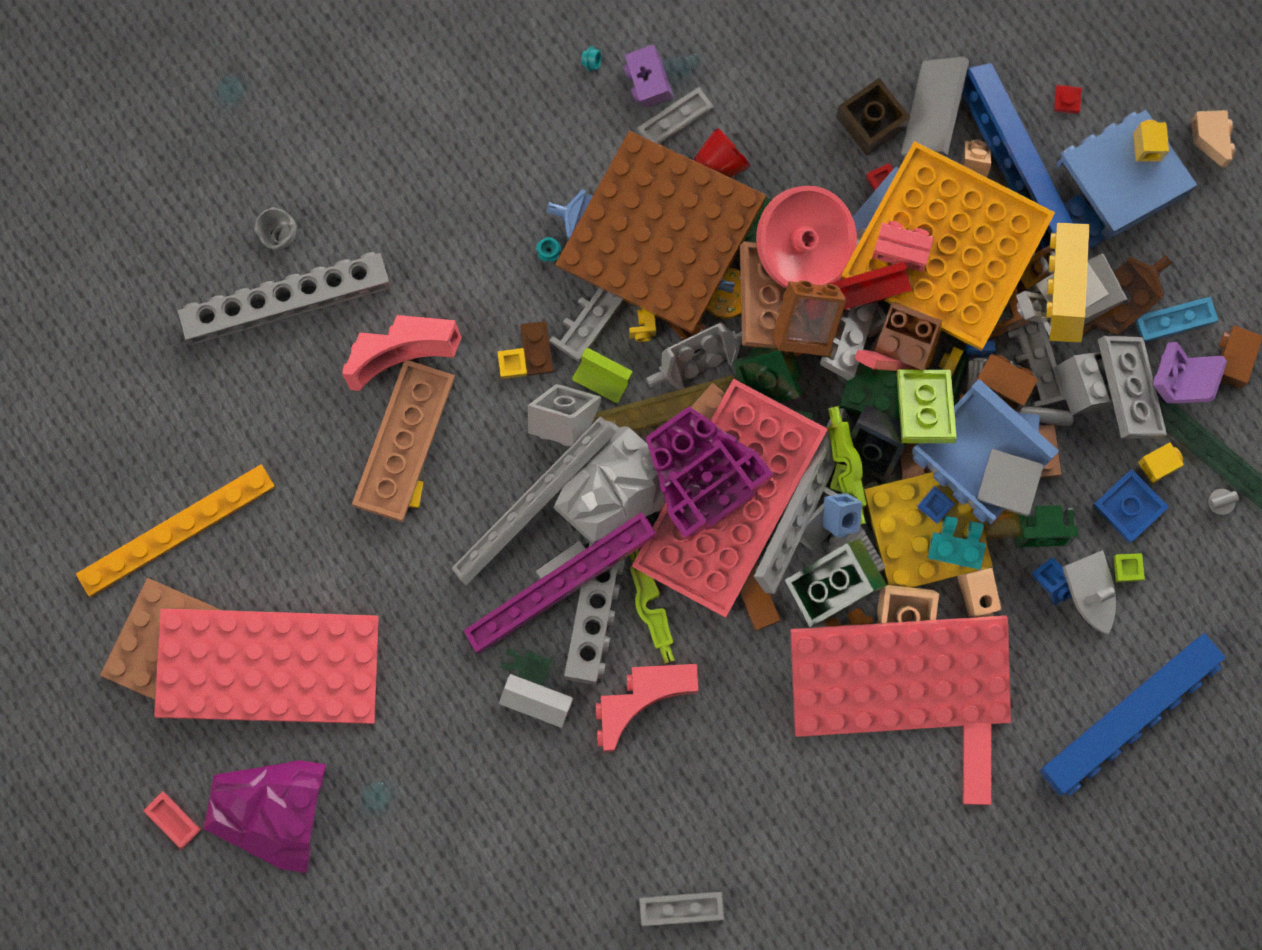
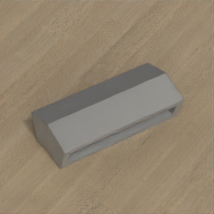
(536, 700)

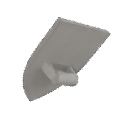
(1093, 590)

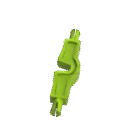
(845, 452)
(656, 618)

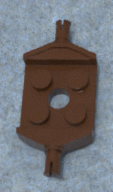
(1145, 290)

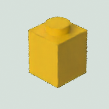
(1151, 141)
(1161, 463)

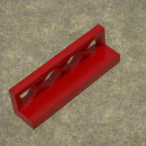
(874, 285)

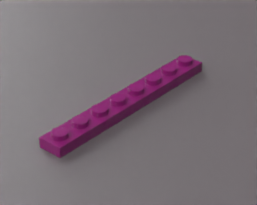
(560, 583)

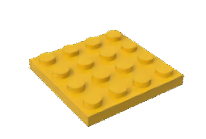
(906, 532)

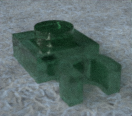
(531, 667)

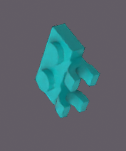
(956, 550)

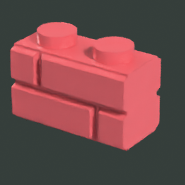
(902, 245)

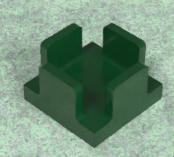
(770, 373)
(1047, 528)

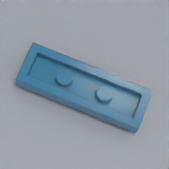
(1176, 319)

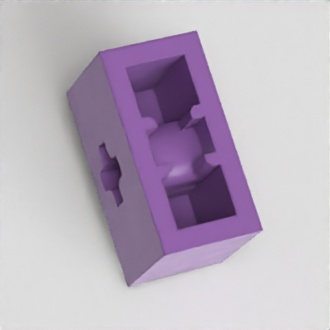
(649, 62)

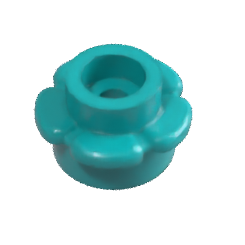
(591, 58)
(548, 243)

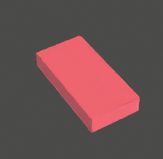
(172, 820)

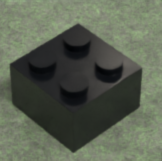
(877, 442)

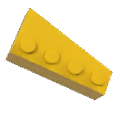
(1068, 282)

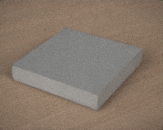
(1009, 482)

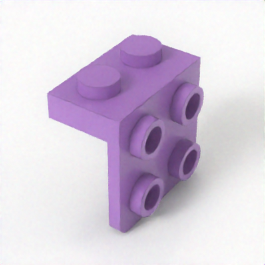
(1186, 378)

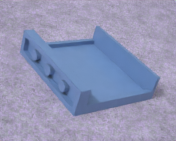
(1120, 186)
(981, 425)

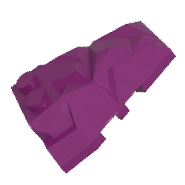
(703, 471)
(268, 811)

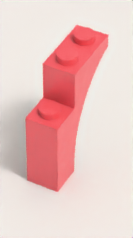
(406, 340)
(648, 687)

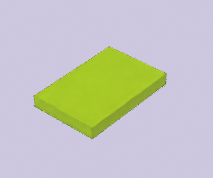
(926, 406)

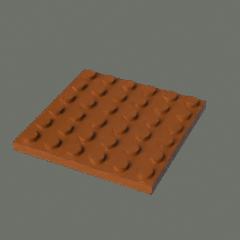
(661, 231)

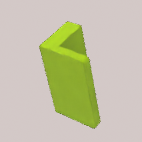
(602, 375)

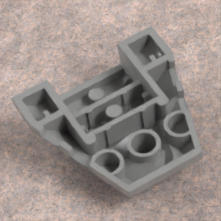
(612, 487)

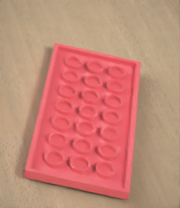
(719, 560)
(266, 666)
(900, 675)

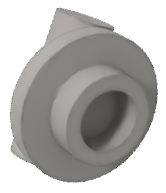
(1222, 501)

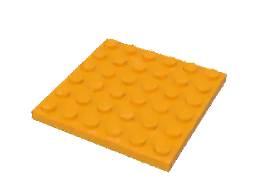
(977, 248)

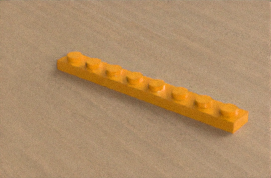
(175, 530)

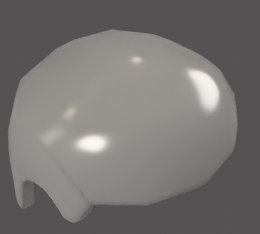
(275, 220)

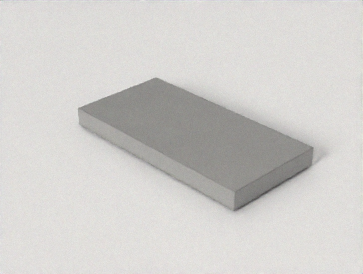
(936, 104)
(1132, 387)

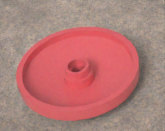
(806, 236)

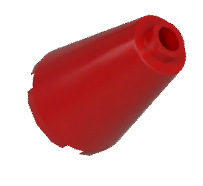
(721, 155)

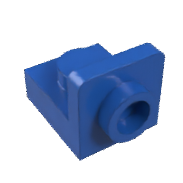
(1053, 580)

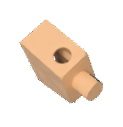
(976, 585)

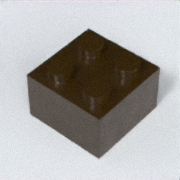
(872, 116)

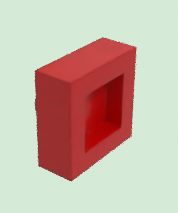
(1067, 99)
(878, 175)

